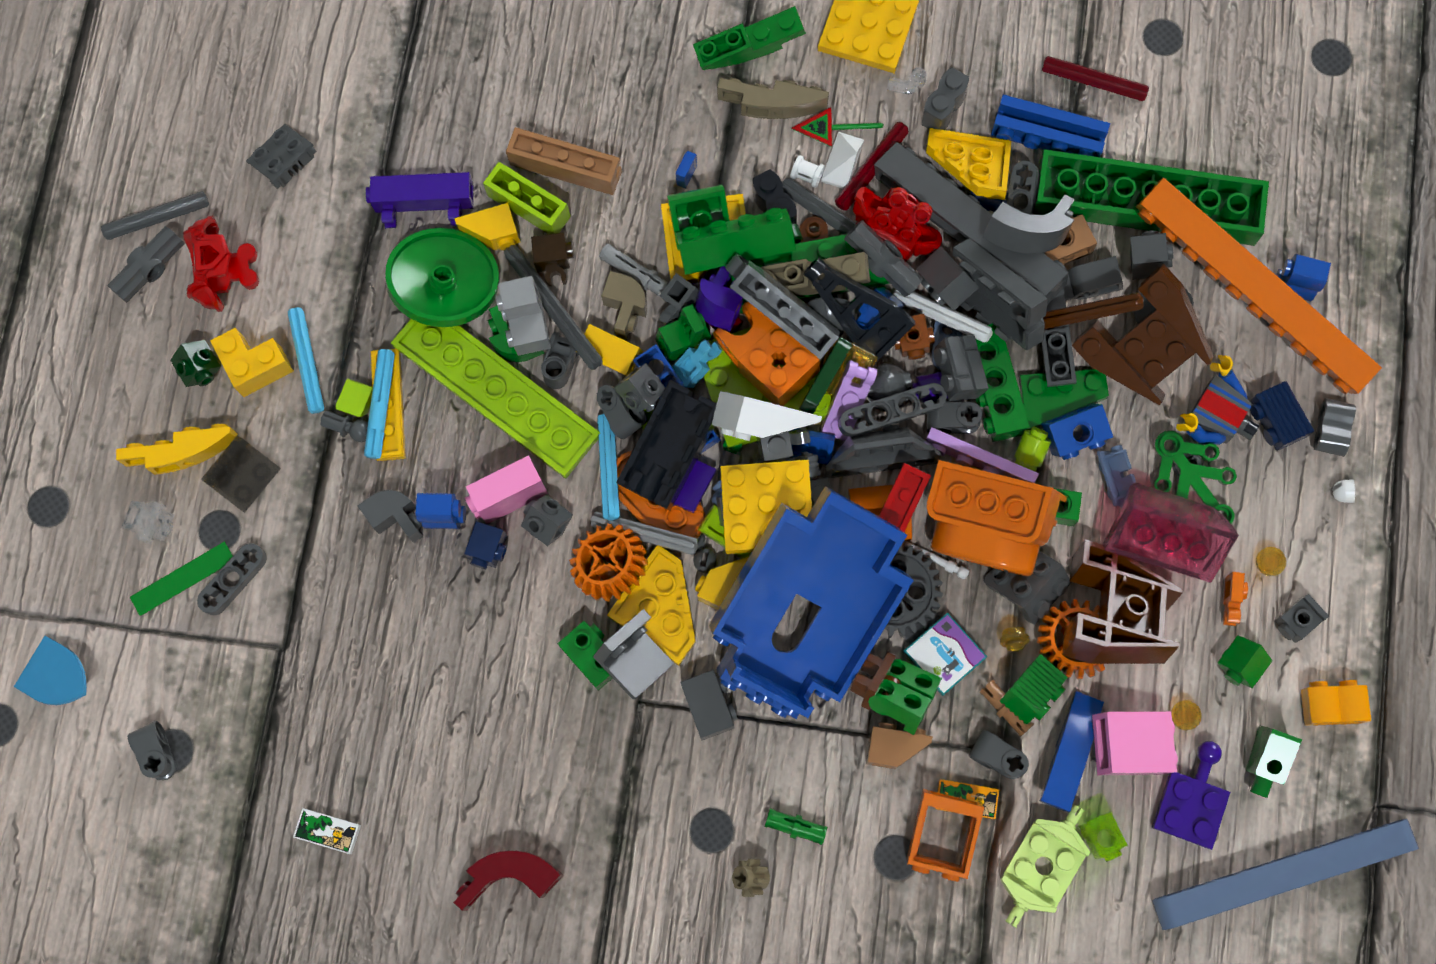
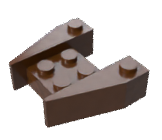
(1154, 344)
(1129, 613)

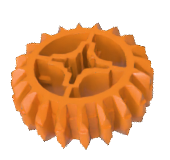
(608, 545)
(1060, 617)

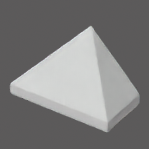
(842, 160)

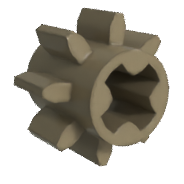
(751, 877)

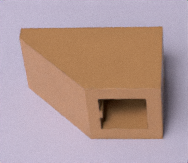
(893, 747)

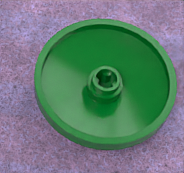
(442, 277)

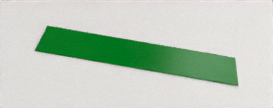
(181, 579)

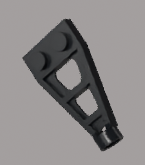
(883, 332)

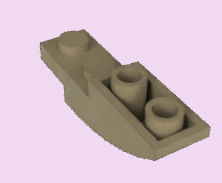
(783, 102)
(791, 273)

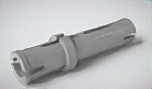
(647, 278)

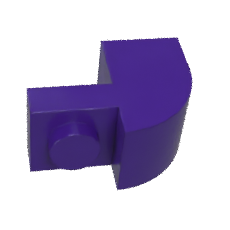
(717, 302)

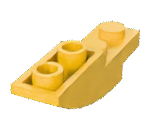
(188, 449)

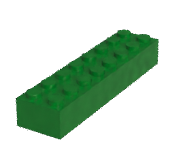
(1112, 188)

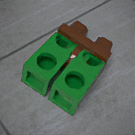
(896, 689)

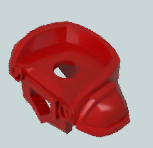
(899, 220)
(214, 265)

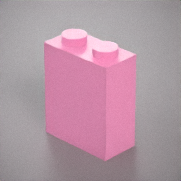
(505, 490)
(1134, 743)

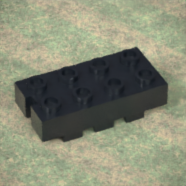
(669, 446)

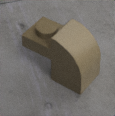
(627, 296)

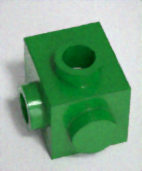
(1244, 662)

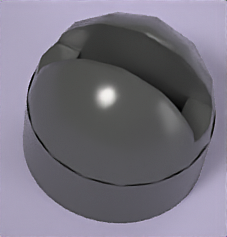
(710, 563)

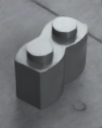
(945, 99)

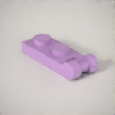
(848, 396)

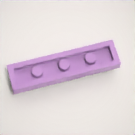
(970, 455)

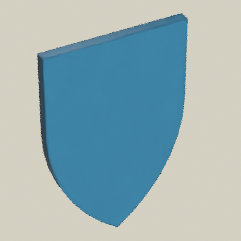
(53, 675)

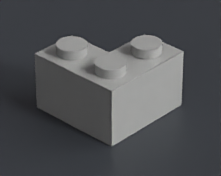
(524, 311)

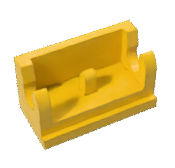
(614, 351)

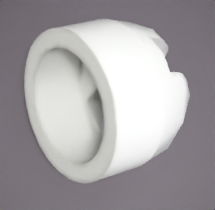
(1344, 491)

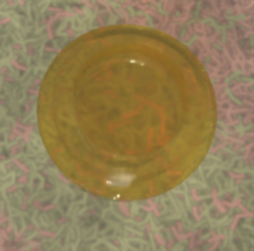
(1271, 561)
(1014, 638)
(1186, 715)

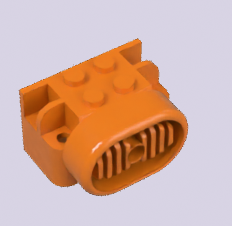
(990, 517)

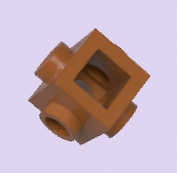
(916, 348)

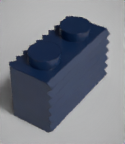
(1280, 416)

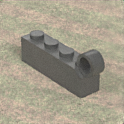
(781, 306)

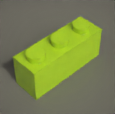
(527, 199)

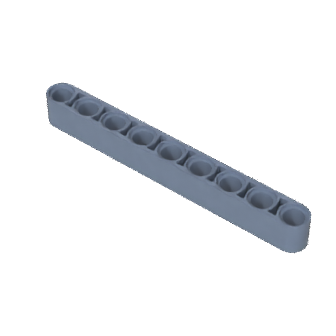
(1285, 874)

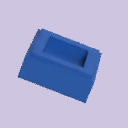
(686, 169)

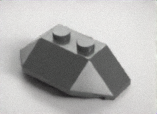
(881, 452)

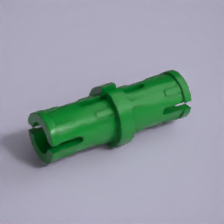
(796, 826)

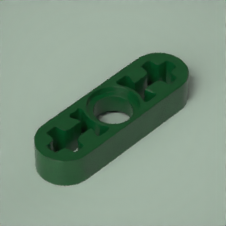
(825, 376)

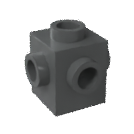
(640, 389)
(546, 519)

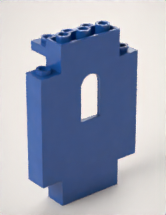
(835, 561)

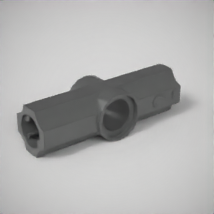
(884, 258)
(146, 264)

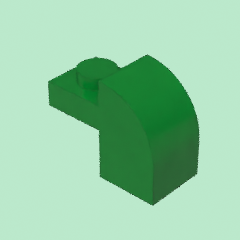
(684, 333)
(500, 342)

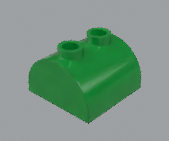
(697, 208)

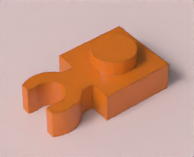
(1234, 594)

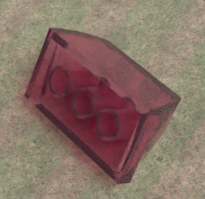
(1171, 532)

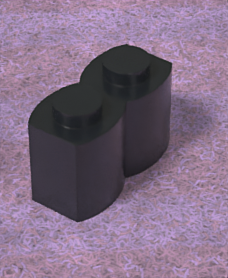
(769, 194)

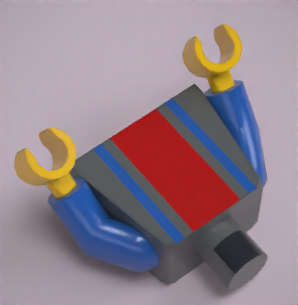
(1220, 409)

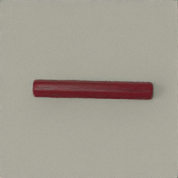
(1095, 78)
(867, 170)

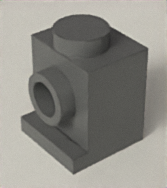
(1309, 610)

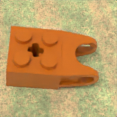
(762, 349)

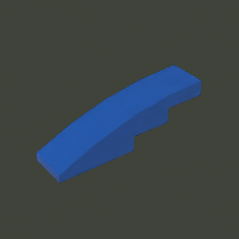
(1071, 752)

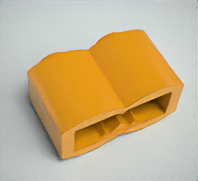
(1335, 704)

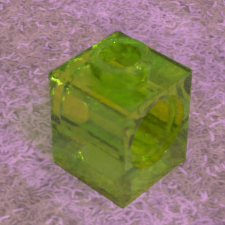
(1093, 827)

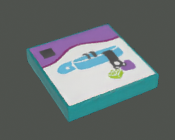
(945, 653)

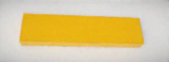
(394, 436)

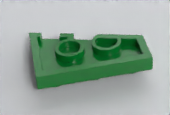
(1046, 402)

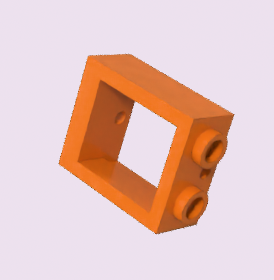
(954, 804)

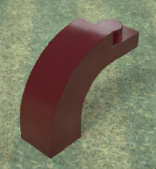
(526, 867)

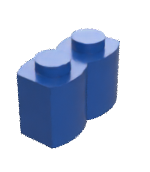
(1305, 275)
(439, 511)

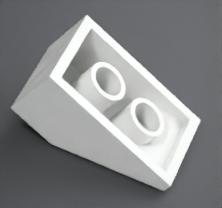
(747, 416)

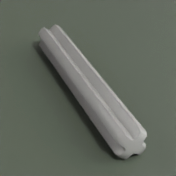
(651, 534)

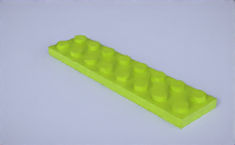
(499, 393)

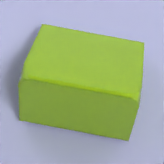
(355, 398)

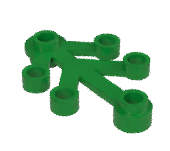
(1191, 473)

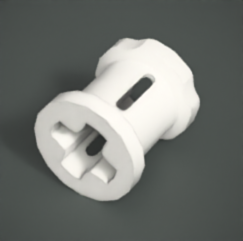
(807, 171)

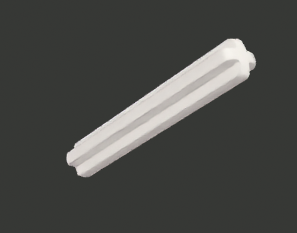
(946, 315)

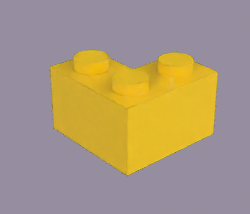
(249, 367)

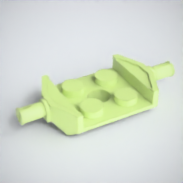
(1065, 852)

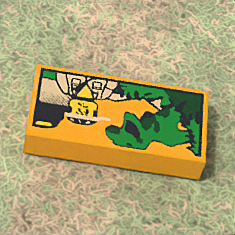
(981, 794)

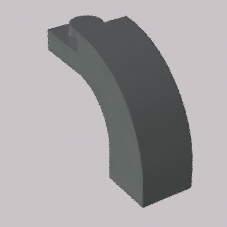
(1029, 232)

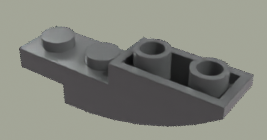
(1058, 350)

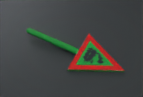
(820, 127)

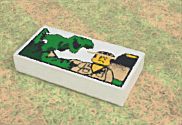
(326, 831)

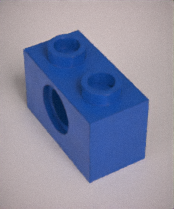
(1094, 426)

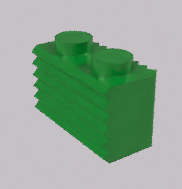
(1034, 689)

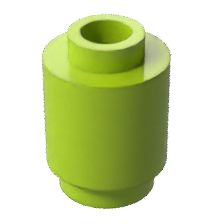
(1032, 448)

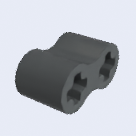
(1334, 427)

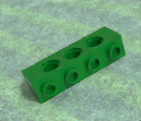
(1015, 420)

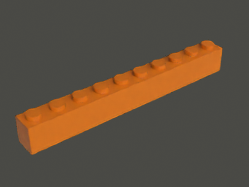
(1258, 288)

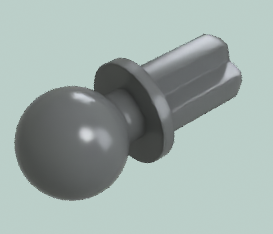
(344, 425)

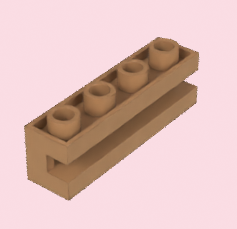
(564, 161)

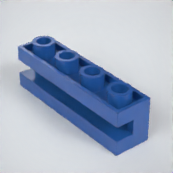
(1049, 128)

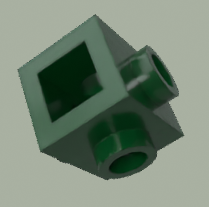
(195, 363)

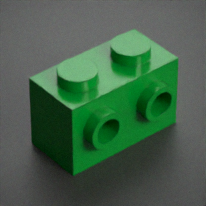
(580, 647)

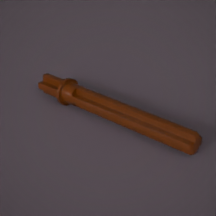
(1093, 310)

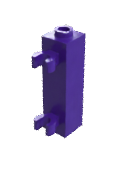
(420, 193)

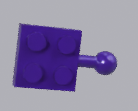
(1190, 805)

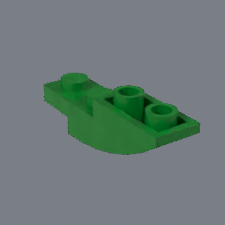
(750, 42)

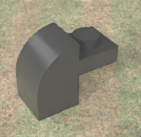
(389, 507)

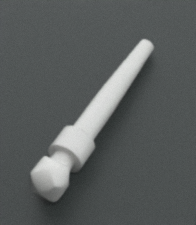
(949, 566)

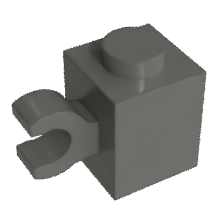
(679, 294)
(779, 445)

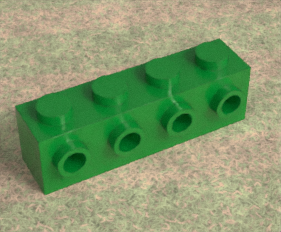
(748, 236)

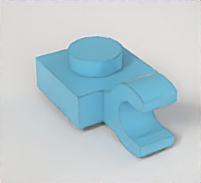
(693, 365)

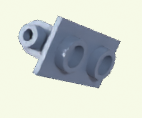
(1113, 465)

